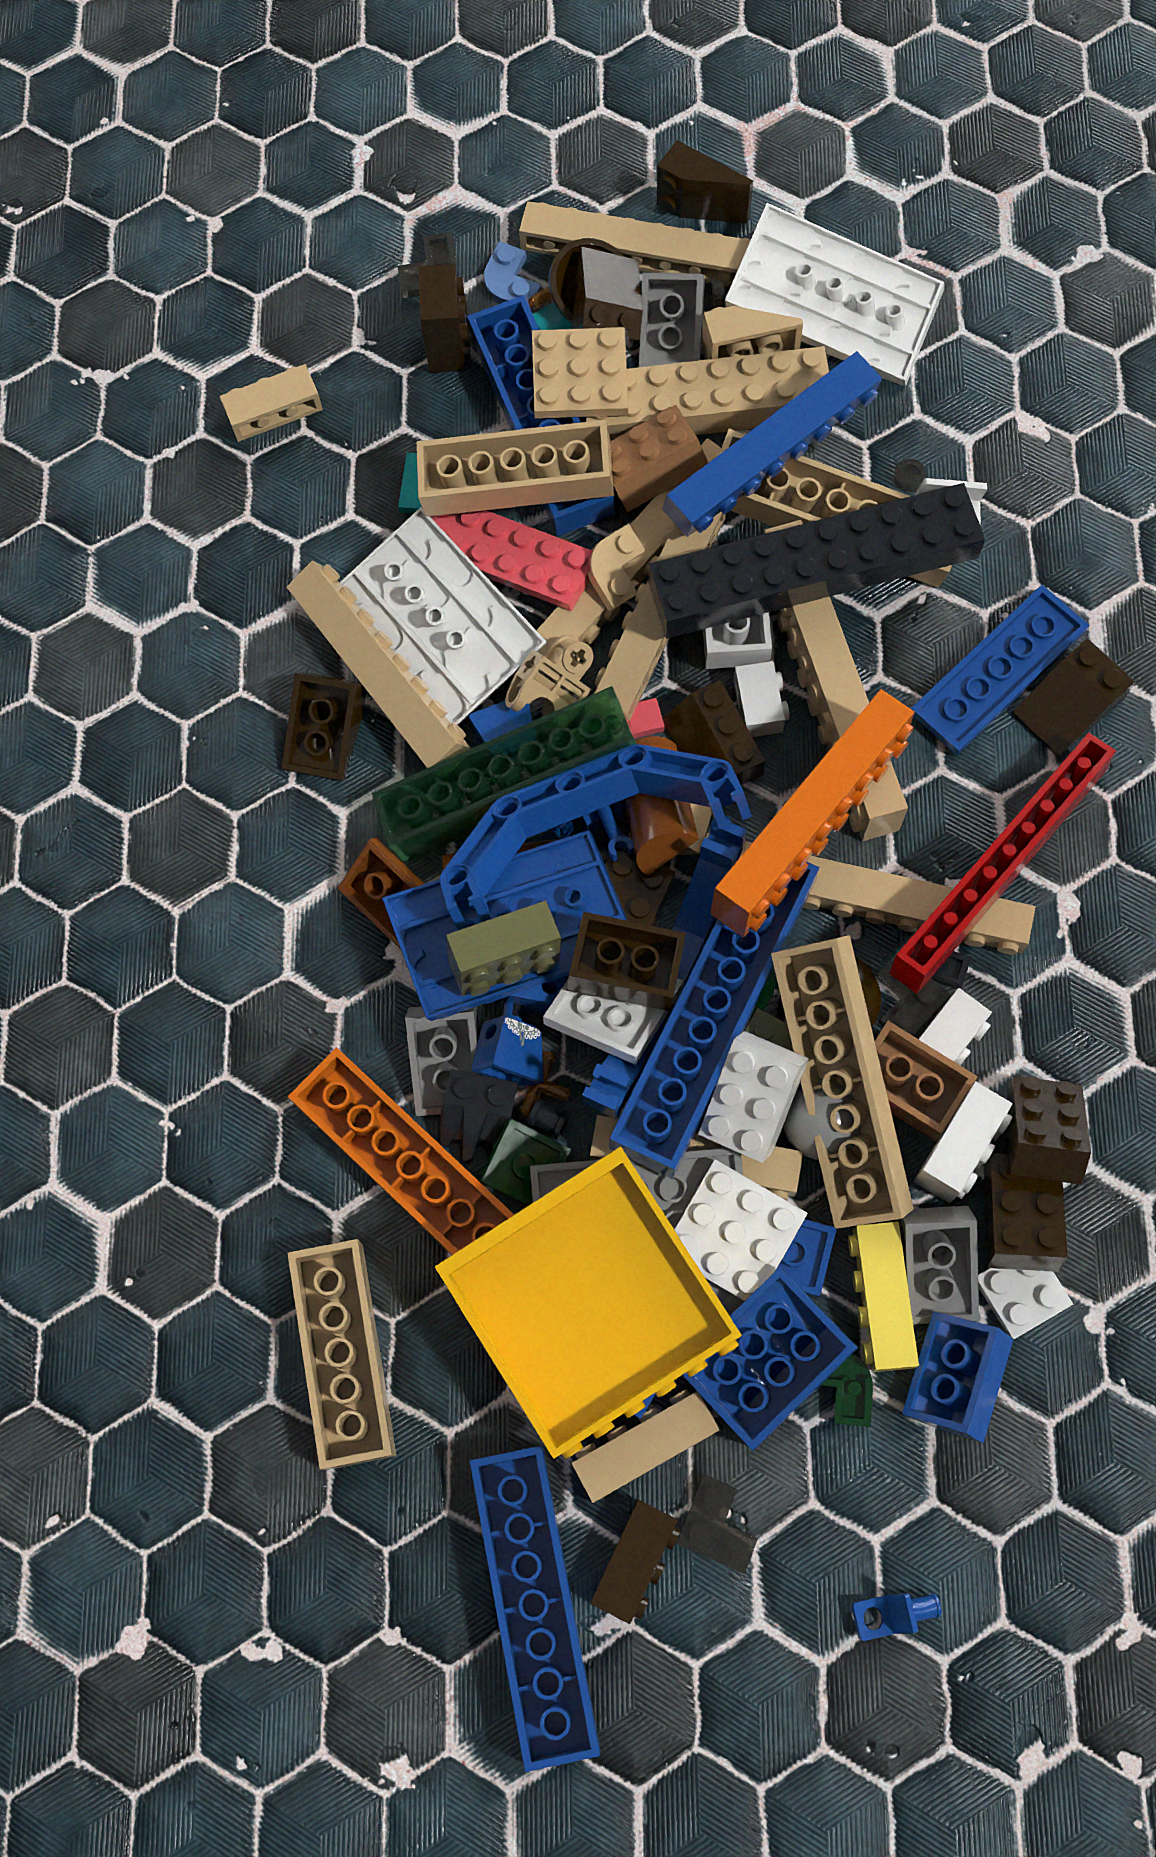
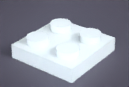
(1022, 1297)

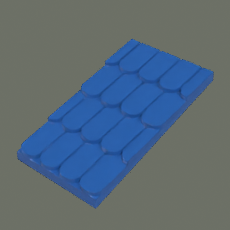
(561, 872)

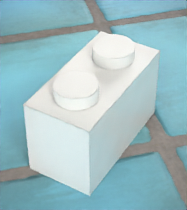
(759, 698)
(956, 1026)

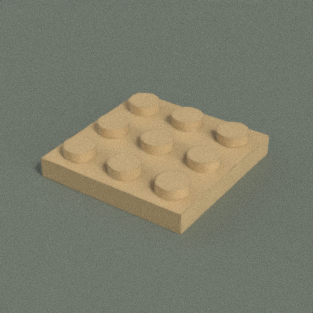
(579, 372)

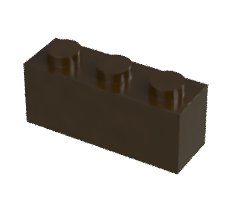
(636, 1563)

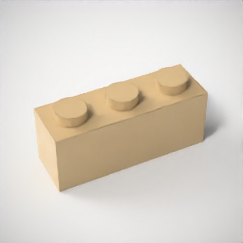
(271, 402)

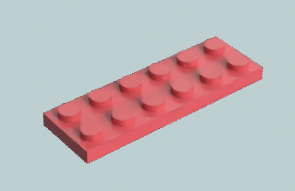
(520, 555)

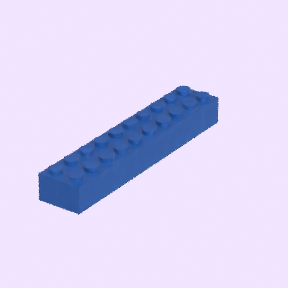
(699, 1035)

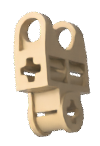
(558, 666)

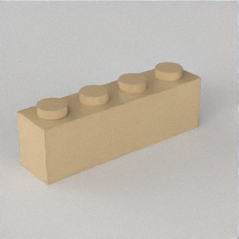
(644, 1446)

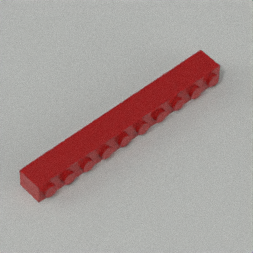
(1001, 863)

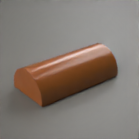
(658, 824)
(374, 876)

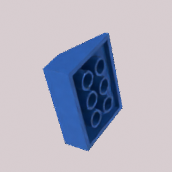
(779, 1362)

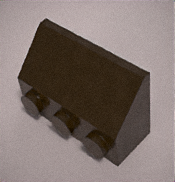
(712, 727)

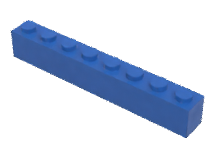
(772, 444)

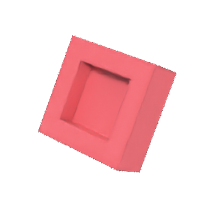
(647, 718)

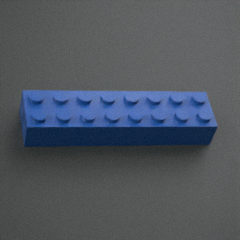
(505, 349)
(534, 1609)

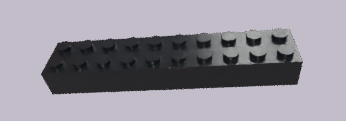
(815, 560)

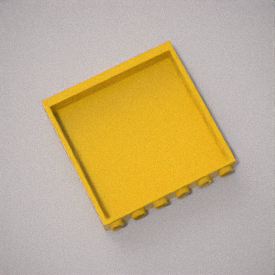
(588, 1303)

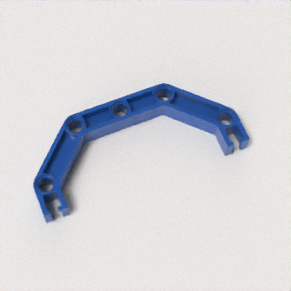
(575, 794)
(718, 854)

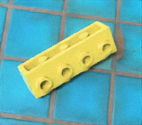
(884, 1297)

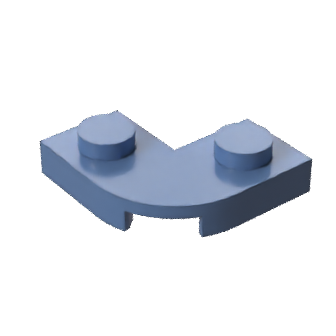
(502, 275)

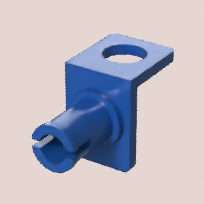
(897, 1614)

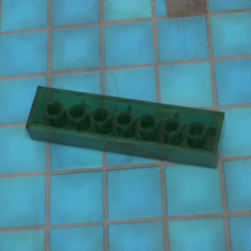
(457, 793)

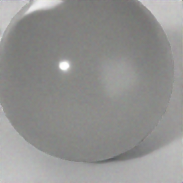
(802, 1128)

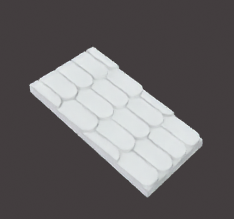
(839, 290)
(442, 615)

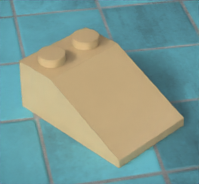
(747, 332)

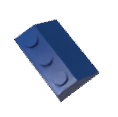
(958, 1376)

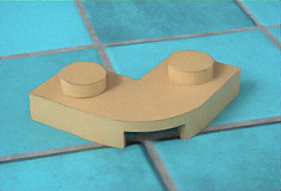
(606, 566)

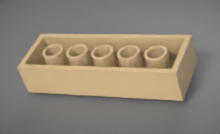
(514, 468)
(341, 1355)

